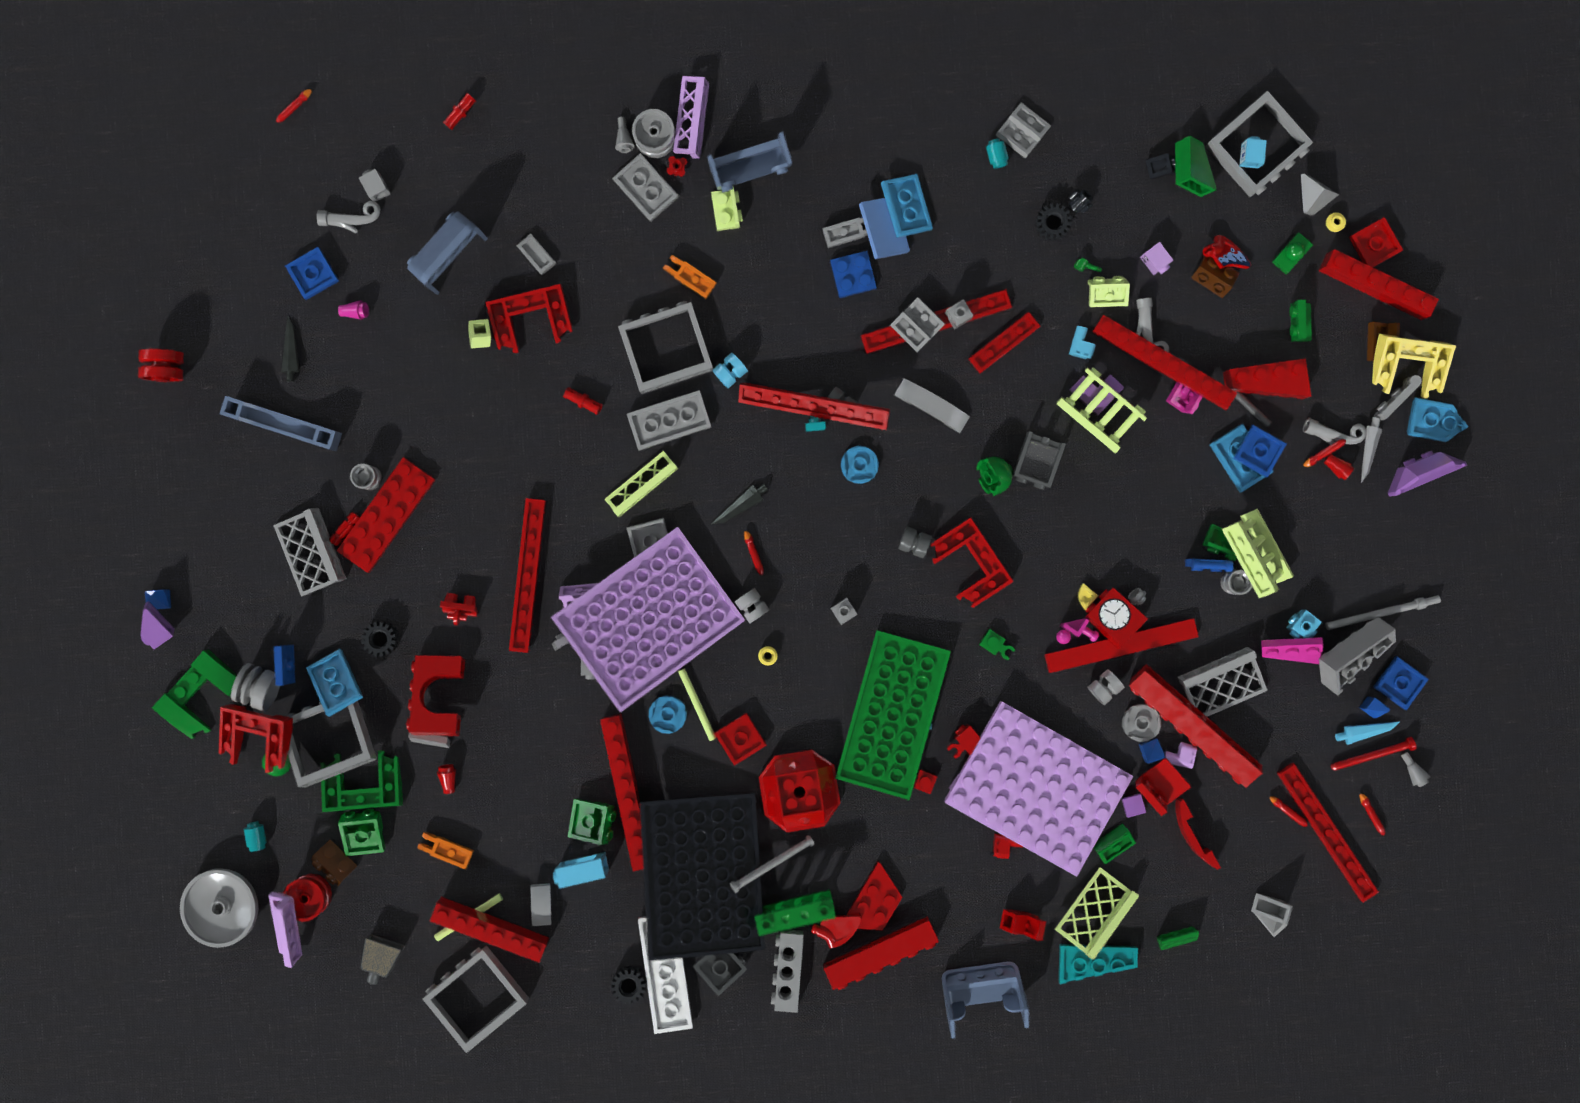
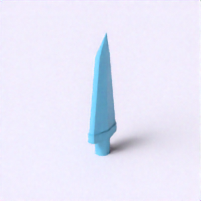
(1359, 732)

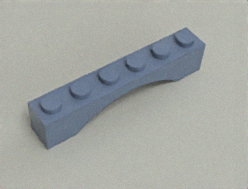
(280, 423)

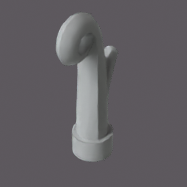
(346, 221)
(1145, 322)
(1330, 435)

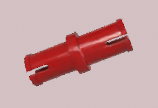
(459, 111)
(583, 400)

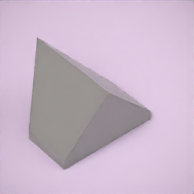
(1315, 194)
(1272, 912)

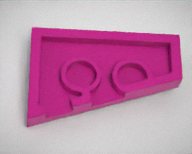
(1299, 650)

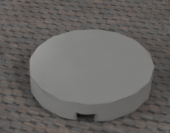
(1141, 722)

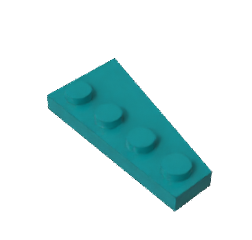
(1077, 965)

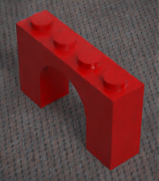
(427, 670)

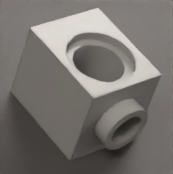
(374, 185)
(959, 314)
(843, 611)

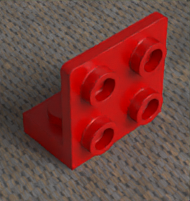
(1161, 785)

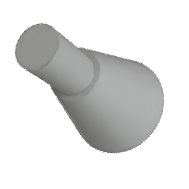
(623, 142)
(1417, 774)

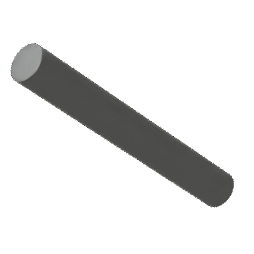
(1253, 409)

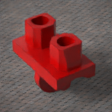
(457, 610)

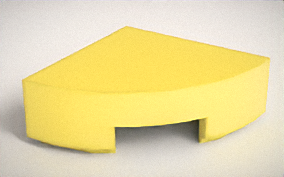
(1086, 596)

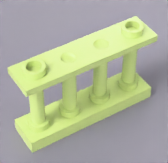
(1098, 428)
(1249, 557)

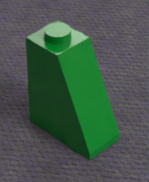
(1193, 167)

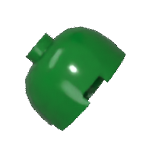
(995, 475)

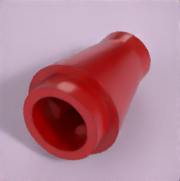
(1339, 467)
(446, 775)

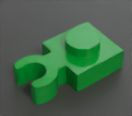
(993, 643)

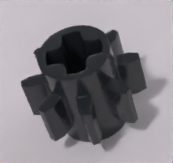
(1080, 201)

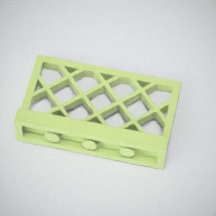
(1109, 925)

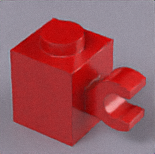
(967, 740)

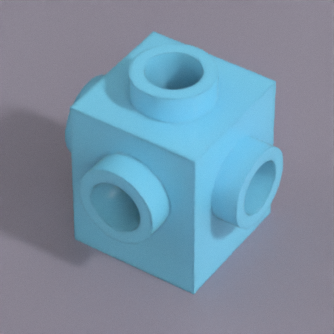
(1303, 625)

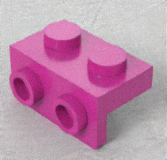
(1184, 399)

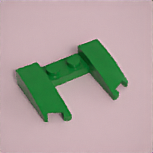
(172, 704)
(387, 795)

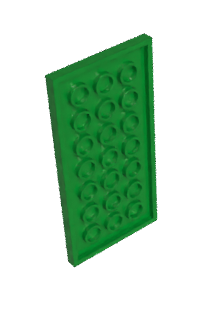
(893, 715)

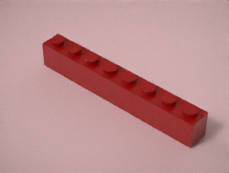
(1195, 726)
(625, 785)

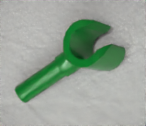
(1082, 263)

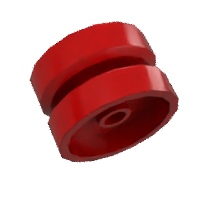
(160, 365)
(310, 896)

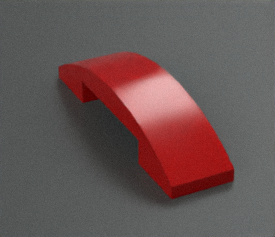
(1183, 814)

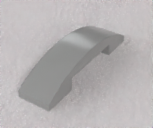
(932, 404)

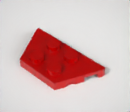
(876, 900)

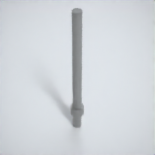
(1419, 603)

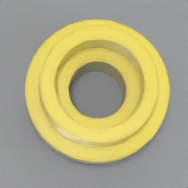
(1332, 226)
(763, 660)

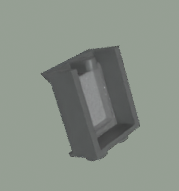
(1038, 461)

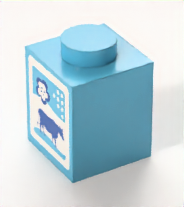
(1253, 152)

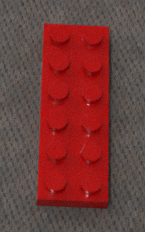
(386, 515)

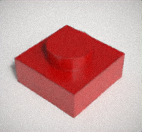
(925, 781)

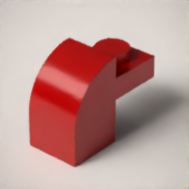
(1023, 923)

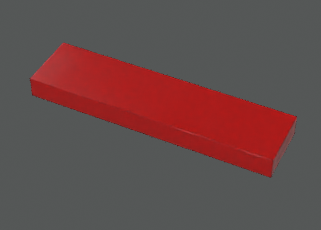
(1004, 342)

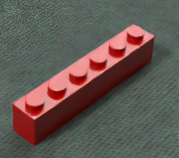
(1378, 284)
(489, 929)
(880, 953)

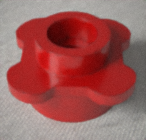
(672, 170)

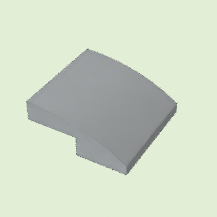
(1023, 130)
(917, 324)

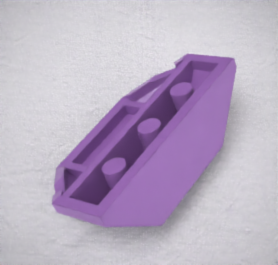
(1423, 470)

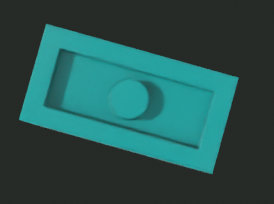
(815, 424)

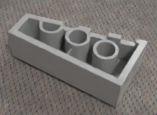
(1355, 653)

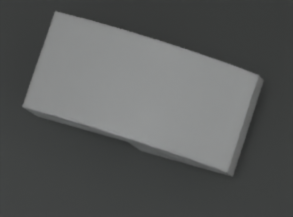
(540, 904)

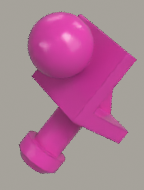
(1076, 628)

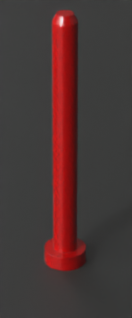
(1408, 744)

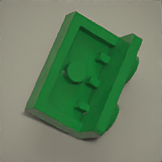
(1300, 321)
(1217, 542)

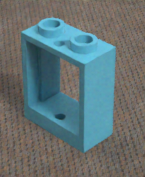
(581, 870)

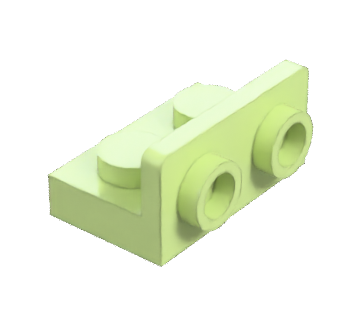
(726, 210)
(1108, 291)

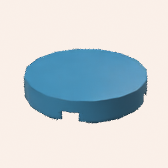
(859, 464)
(667, 714)

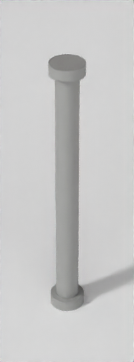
(771, 864)

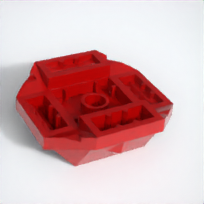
(803, 770)

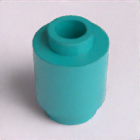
(997, 153)
(255, 836)

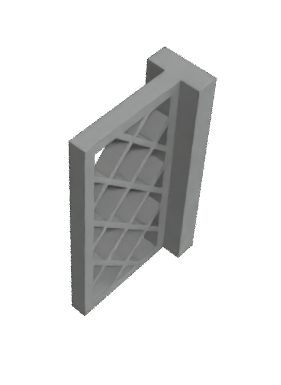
(325, 548)
(1221, 667)

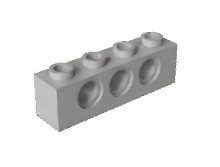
(787, 1001)

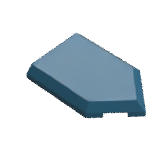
(1434, 420)

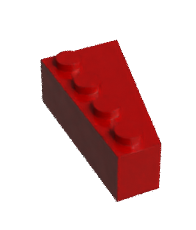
(1274, 379)

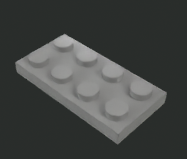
(669, 420)

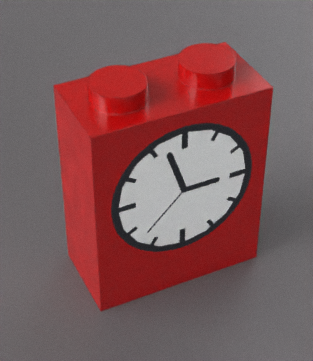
(1115, 617)

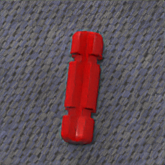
(344, 529)

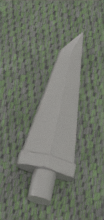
(1372, 438)

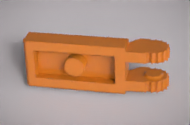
(691, 277)
(447, 850)

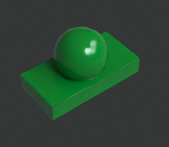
(1292, 253)

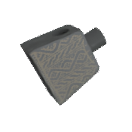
(380, 957)

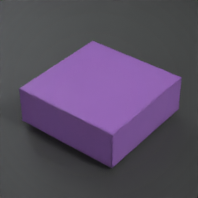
(1133, 805)

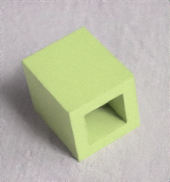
(479, 333)

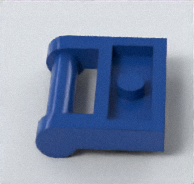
(1213, 565)

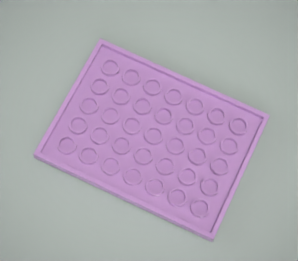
(648, 619)
(1038, 788)

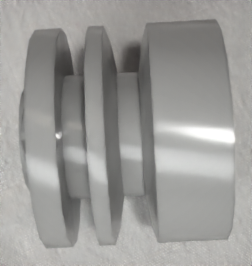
(255, 687)

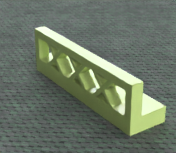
(645, 489)

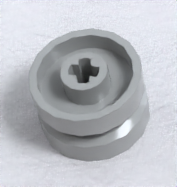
(648, 123)

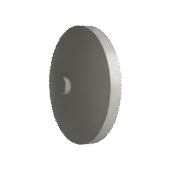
(219, 907)

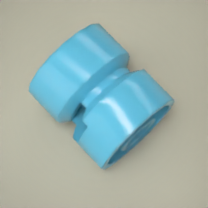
(724, 375)

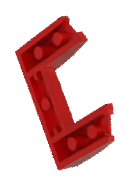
(503, 308)
(996, 574)
(276, 728)

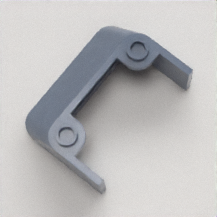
(750, 163)
(443, 249)
(983, 985)

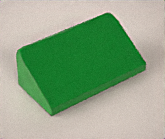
(1114, 843)
(1177, 938)

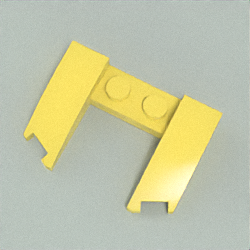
(1434, 353)

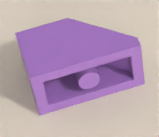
(155, 628)

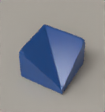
(159, 598)
(1374, 707)
(1151, 751)

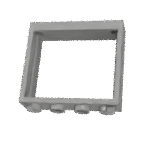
(1232, 166)
(675, 376)
(363, 736)
(503, 975)

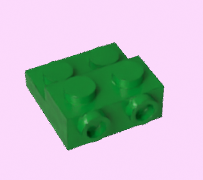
(591, 821)
(361, 832)

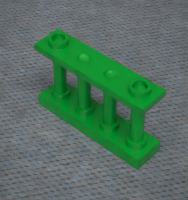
(795, 912)

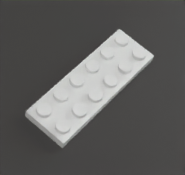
(666, 990)

